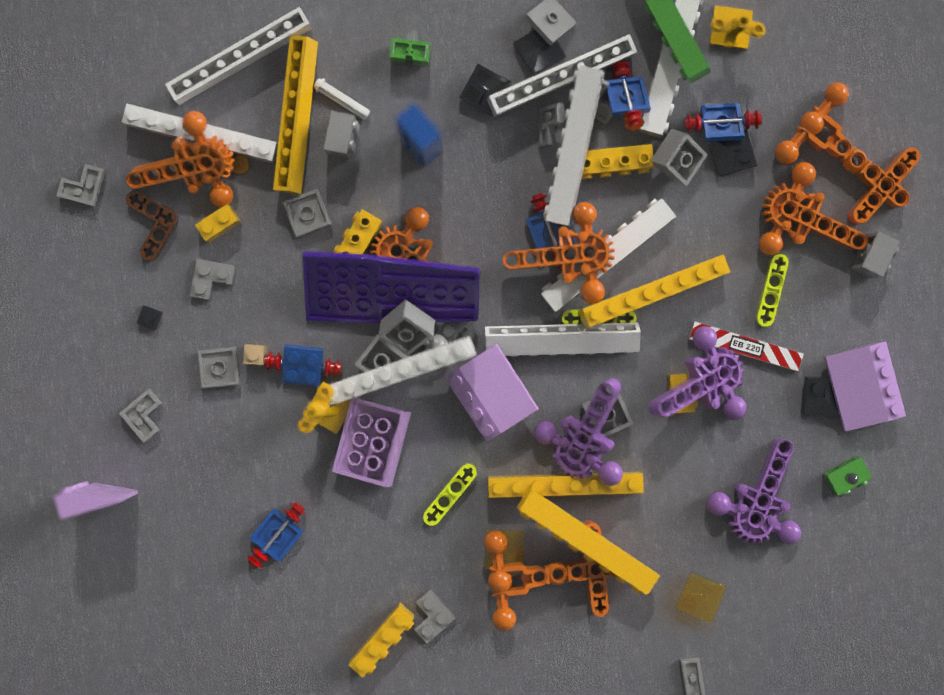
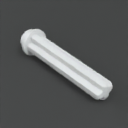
(341, 98)

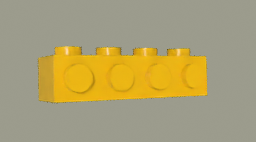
(618, 160)
(360, 235)
(385, 635)

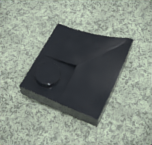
(537, 52)
(482, 85)
(733, 155)
(818, 398)

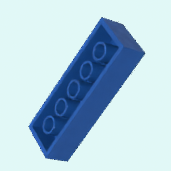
(419, 135)

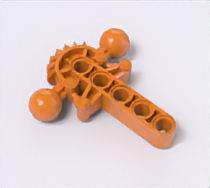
(193, 124)
(802, 175)
(584, 215)
(416, 220)

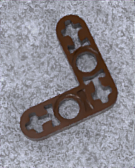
(159, 224)

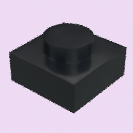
(149, 317)

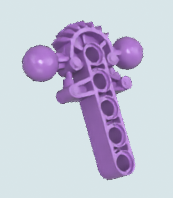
(716, 384)
(546, 433)
(787, 531)

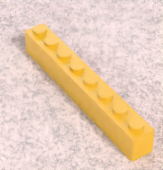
(295, 115)
(654, 291)
(561, 485)
(588, 541)

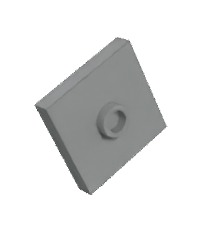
(550, 20)
(307, 213)
(218, 367)

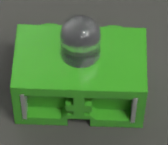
(410, 49)
(847, 476)

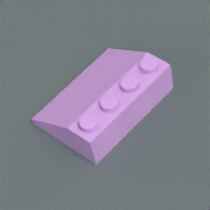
(865, 386)
(491, 392)
(371, 442)
(87, 497)

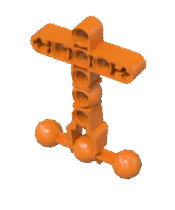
(813, 123)
(501, 580)

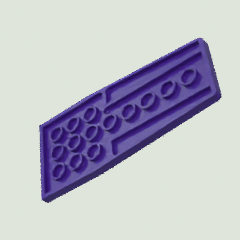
(371, 286)

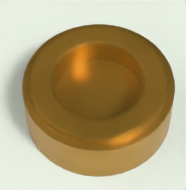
(241, 165)

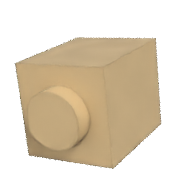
(254, 354)

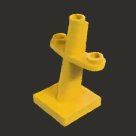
(734, 27)
(321, 413)

